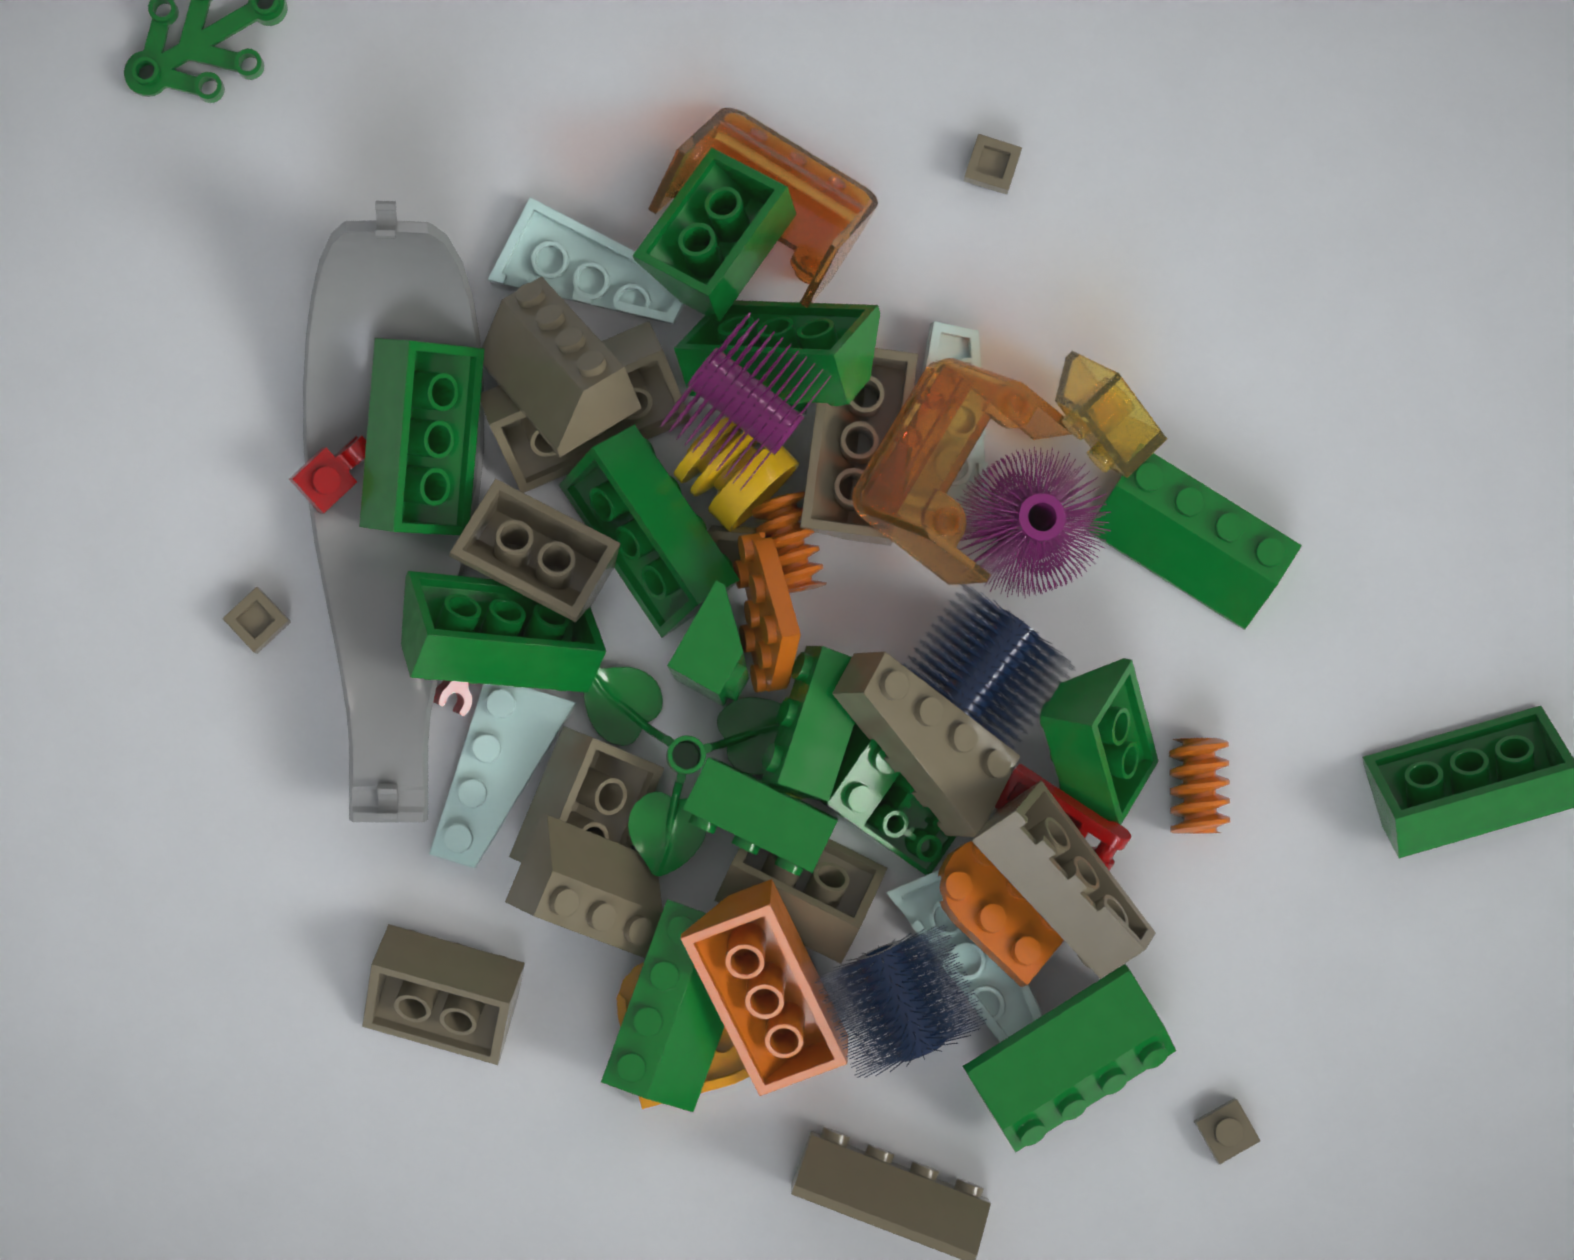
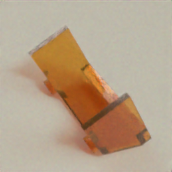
(827, 202)
(924, 451)

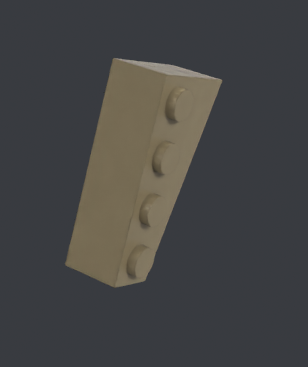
(934, 744)
(1064, 880)

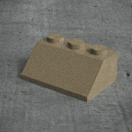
(536, 551)
(589, 788)
(588, 886)
(822, 904)
(442, 994)

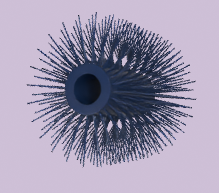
(990, 664)
(900, 1001)

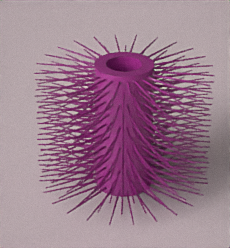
(742, 399)
(1031, 522)

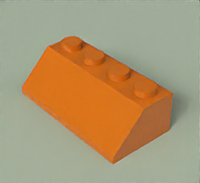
(766, 989)

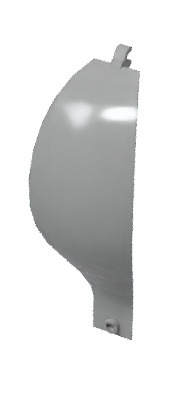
(399, 285)

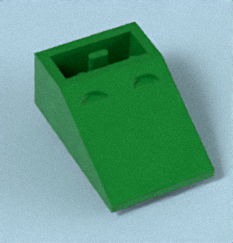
(883, 805)

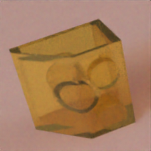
(1106, 416)

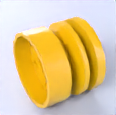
(730, 504)

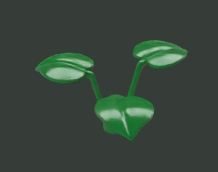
(622, 705)

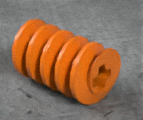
(784, 527)
(1199, 785)

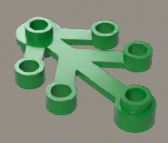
(197, 46)

